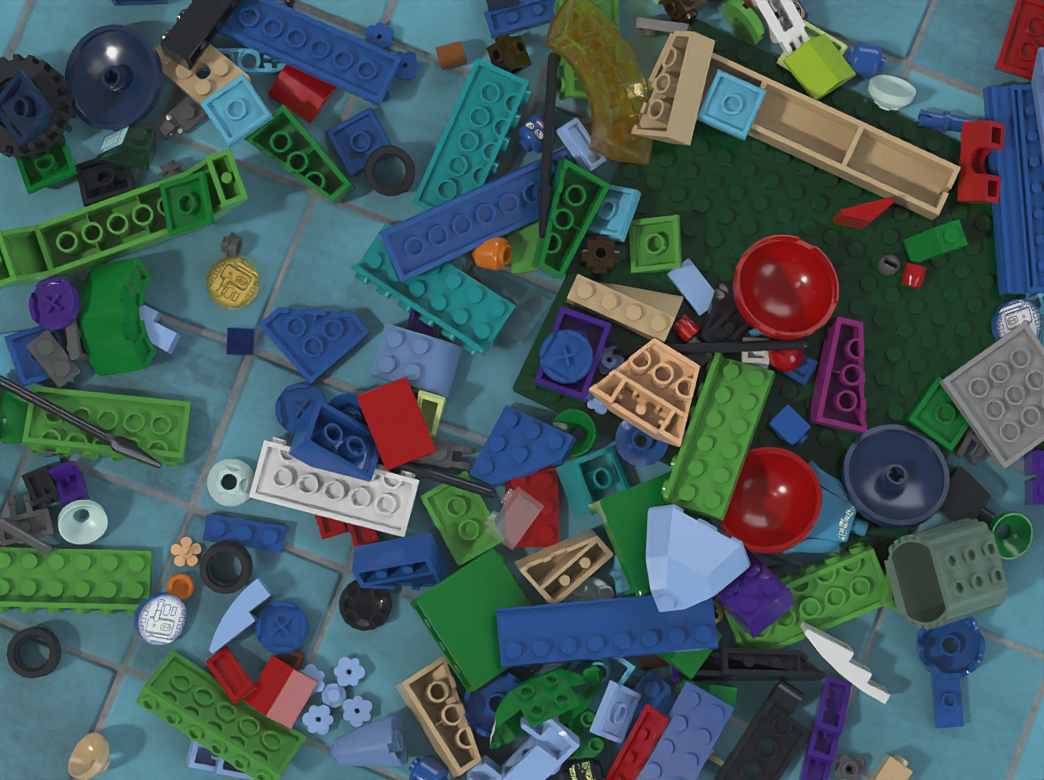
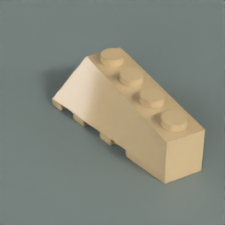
(677, 90)
(632, 308)
(441, 715)

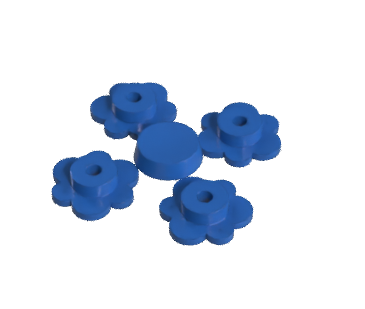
(409, 58)

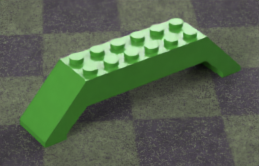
(108, 227)

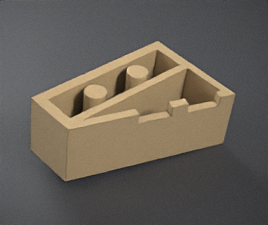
(564, 565)

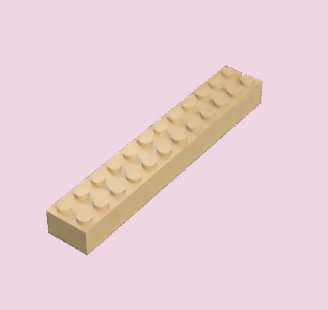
(840, 142)

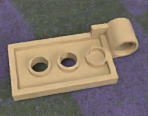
(222, 73)

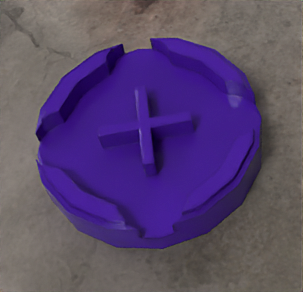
(54, 304)

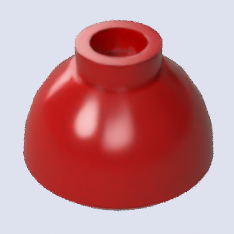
(785, 359)

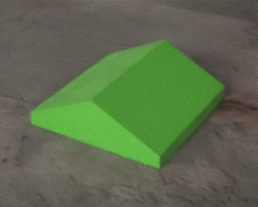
(655, 244)

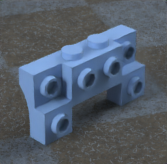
(536, 758)

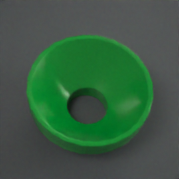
(573, 419)
(1018, 534)

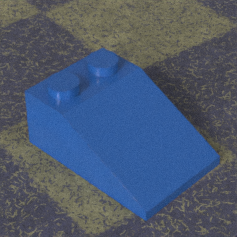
(334, 442)

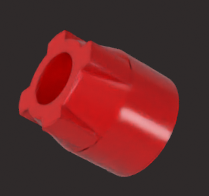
(913, 275)
(686, 329)

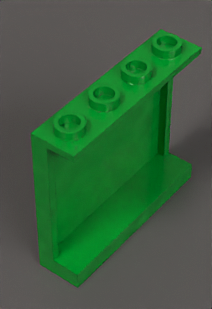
(626, 525)
(464, 618)

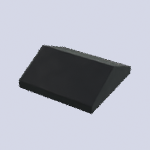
(103, 180)

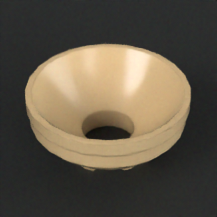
(89, 757)

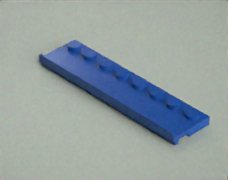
(1020, 210)
(601, 630)

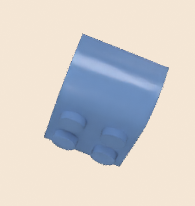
(422, 358)

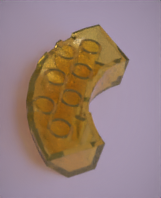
(608, 76)

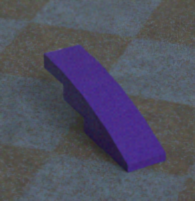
(826, 729)

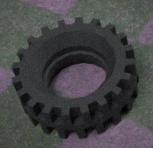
(56, 93)

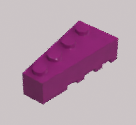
(840, 378)

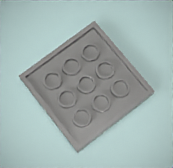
(1003, 394)

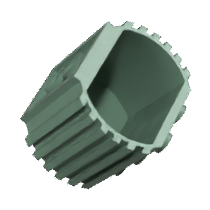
(946, 573)

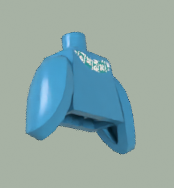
(835, 520)

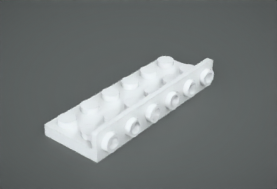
(377, 504)

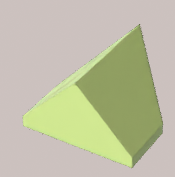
(431, 408)

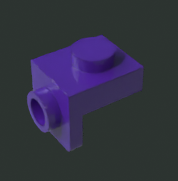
(69, 482)

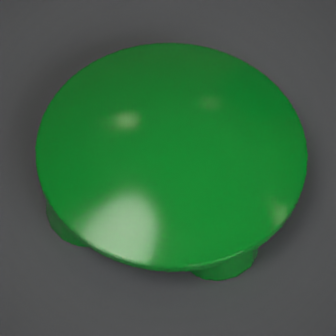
(12, 418)
(590, 743)

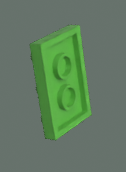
(460, 520)

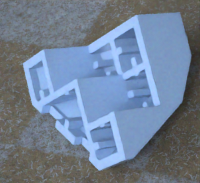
(688, 558)

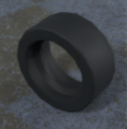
(408, 178)
(216, 584)
(13, 650)

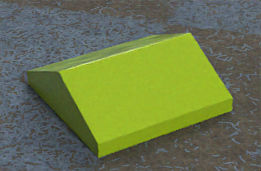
(819, 67)

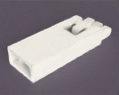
(776, 27)

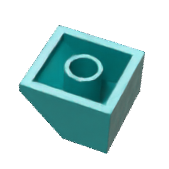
(592, 479)

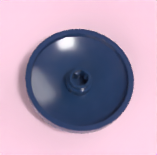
(114, 77)
(895, 476)

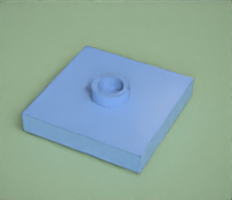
(615, 712)

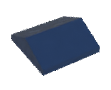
(23, 108)

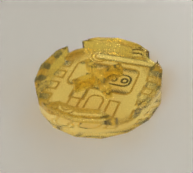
(232, 282)

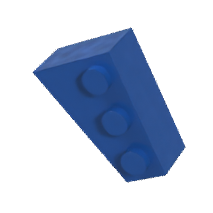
(399, 562)

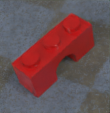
(977, 141)

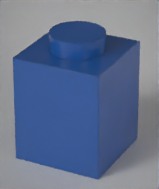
(789, 426)

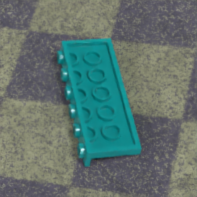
(474, 134)
(441, 297)

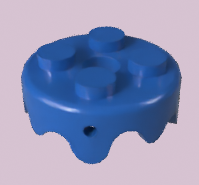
(956, 665)
(477, 702)

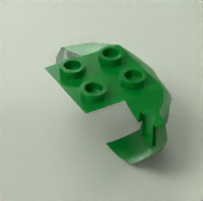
(543, 698)

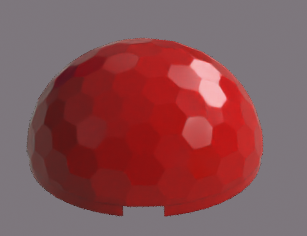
(785, 287)
(773, 501)

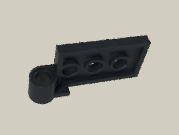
(773, 725)

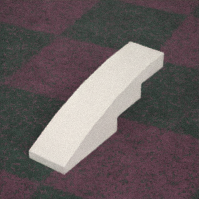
(840, 657)

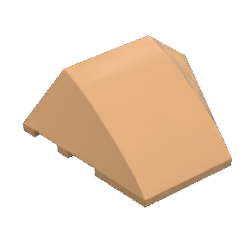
(651, 391)

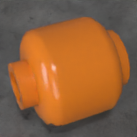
(493, 254)

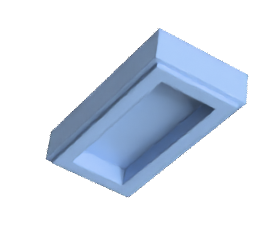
(578, 141)
(692, 286)

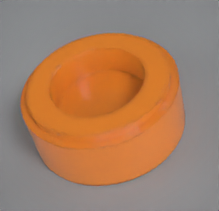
(181, 586)

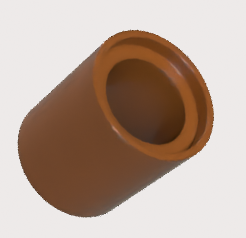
(451, 55)

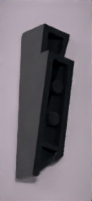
(758, 665)

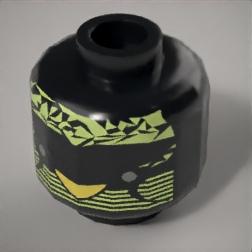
(583, 769)

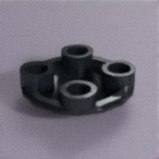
(364, 607)

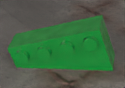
(299, 152)
(571, 211)

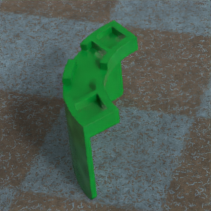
(111, 317)

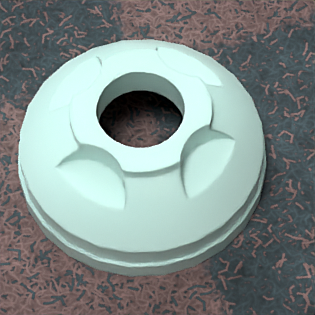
(891, 92)
(244, 477)
(85, 529)

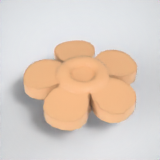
(186, 552)

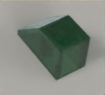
(129, 147)

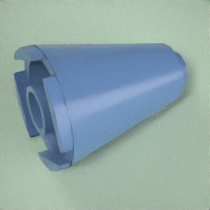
(373, 745)

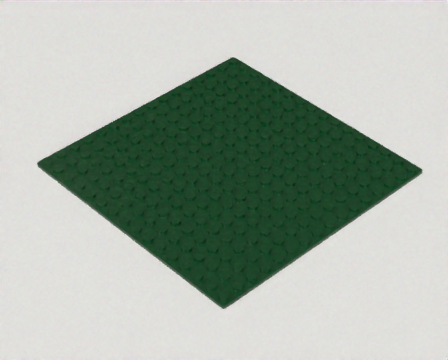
(749, 190)

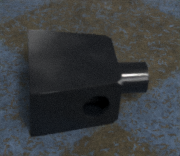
(965, 498)

